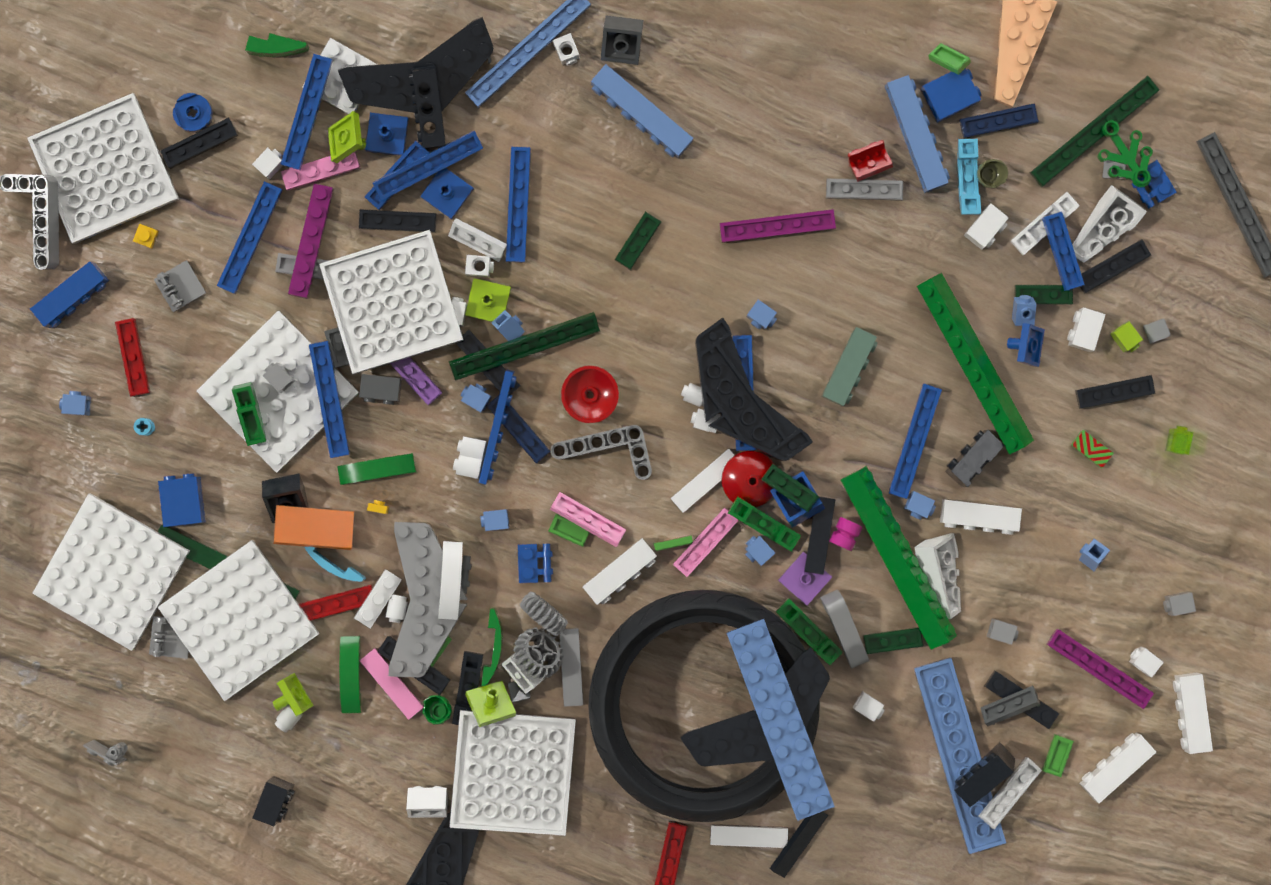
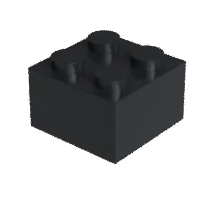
(273, 801)

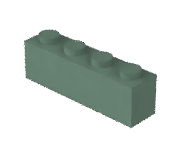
(849, 366)

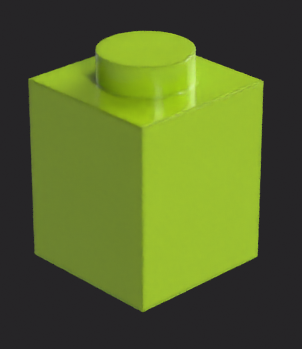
(1126, 337)

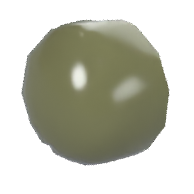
(992, 173)

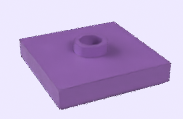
(801, 583)

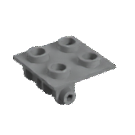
(179, 286)
(165, 640)
(111, 755)

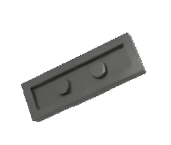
(1010, 706)

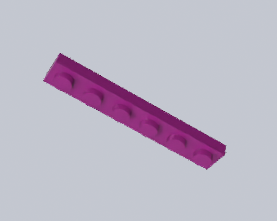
(777, 226)
(310, 241)
(1100, 668)

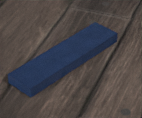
(999, 120)
(522, 432)

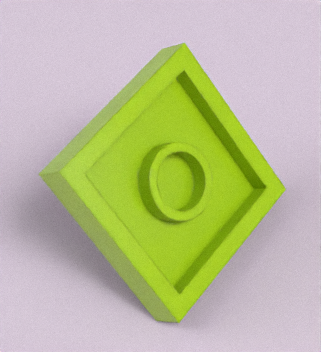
(345, 137)
(487, 300)
(292, 695)
(490, 703)

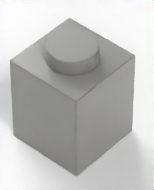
(278, 377)
(1179, 603)
(1002, 631)

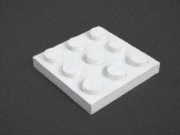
(334, 90)

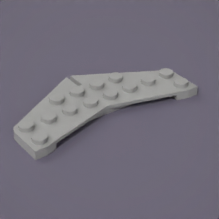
(421, 630)

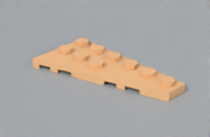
(1019, 37)

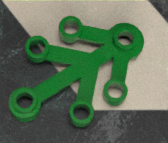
(1127, 156)

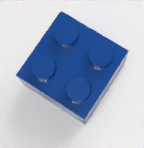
(792, 512)

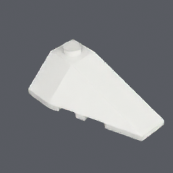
(1108, 221)
(938, 562)

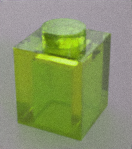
(1179, 440)

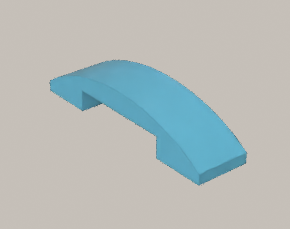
(967, 177)
(349, 574)

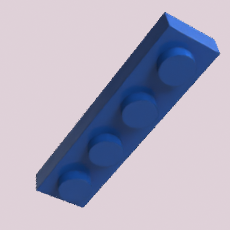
(413, 153)
(1063, 251)

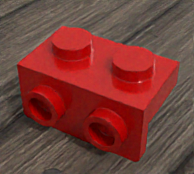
(869, 160)

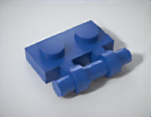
(1159, 185)
(528, 563)

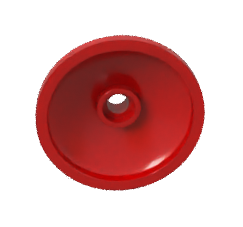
(579, 384)
(738, 473)

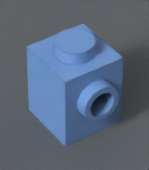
(1024, 310)
(761, 315)
(508, 326)
(475, 397)
(75, 404)
(919, 505)
(495, 520)
(758, 550)
(1093, 554)

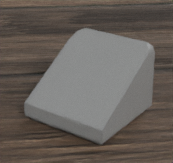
(1107, 165)
(1156, 330)

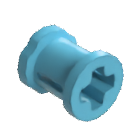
(142, 421)

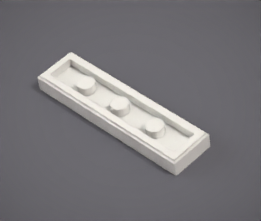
(701, 483)
(1010, 793)
(749, 836)

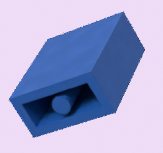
(951, 94)
(181, 500)

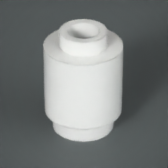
(692, 394)
(396, 608)
(287, 719)

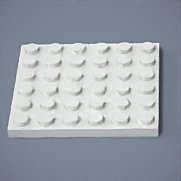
(104, 168)
(391, 302)
(288, 417)
(111, 572)
(238, 620)
(513, 774)

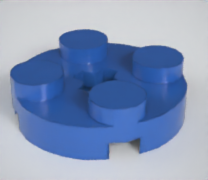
(182, 108)

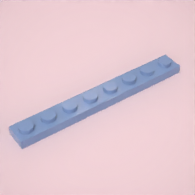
(526, 50)

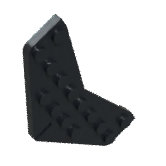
(390, 83)
(742, 411)
(742, 736)
(446, 856)

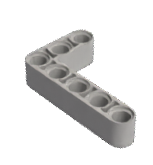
(50, 213)
(607, 444)

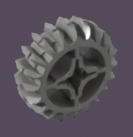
(543, 613)
(532, 657)

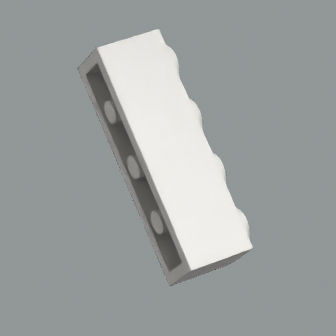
(980, 515)
(619, 571)
(1193, 713)
(1117, 767)

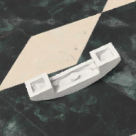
(1036, 231)
(450, 580)

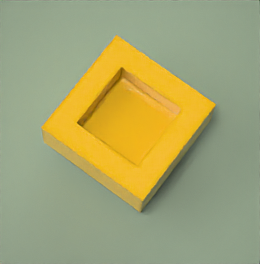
(145, 236)
(378, 506)

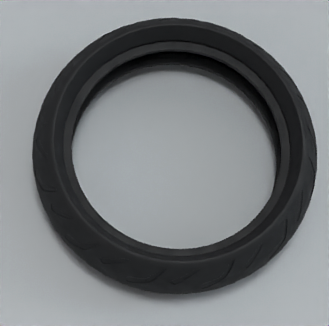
(604, 707)

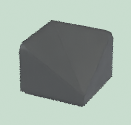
(516, 692)

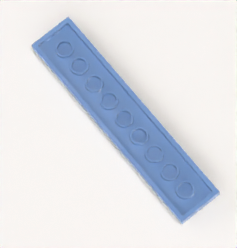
(780, 719)
(956, 747)

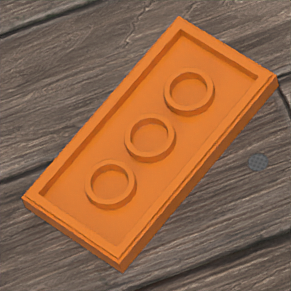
(313, 527)

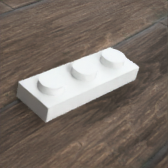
(477, 240)
(377, 598)

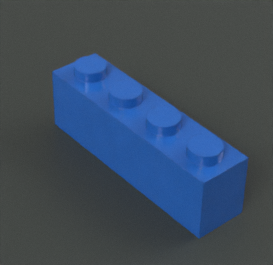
(69, 295)

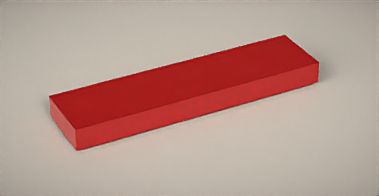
(132, 357)
(336, 603)
(671, 854)

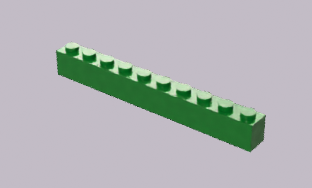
(975, 363)
(899, 558)

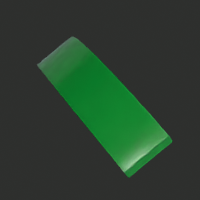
(376, 468)
(764, 524)
(809, 632)
(489, 670)
(350, 674)

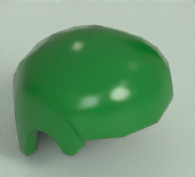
(437, 709)

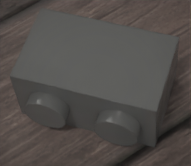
(380, 388)

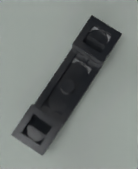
(469, 680)

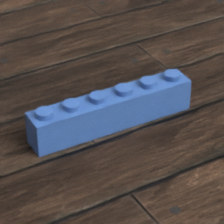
(641, 111)
(917, 134)

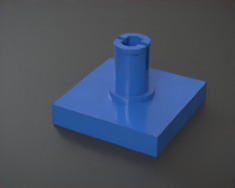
(386, 134)
(447, 192)
(1028, 345)

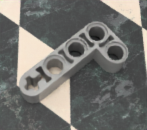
(845, 628)

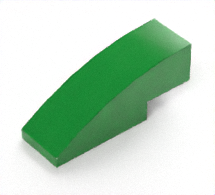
(275, 46)
(249, 413)

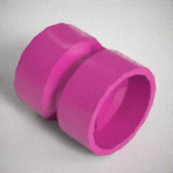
(845, 534)

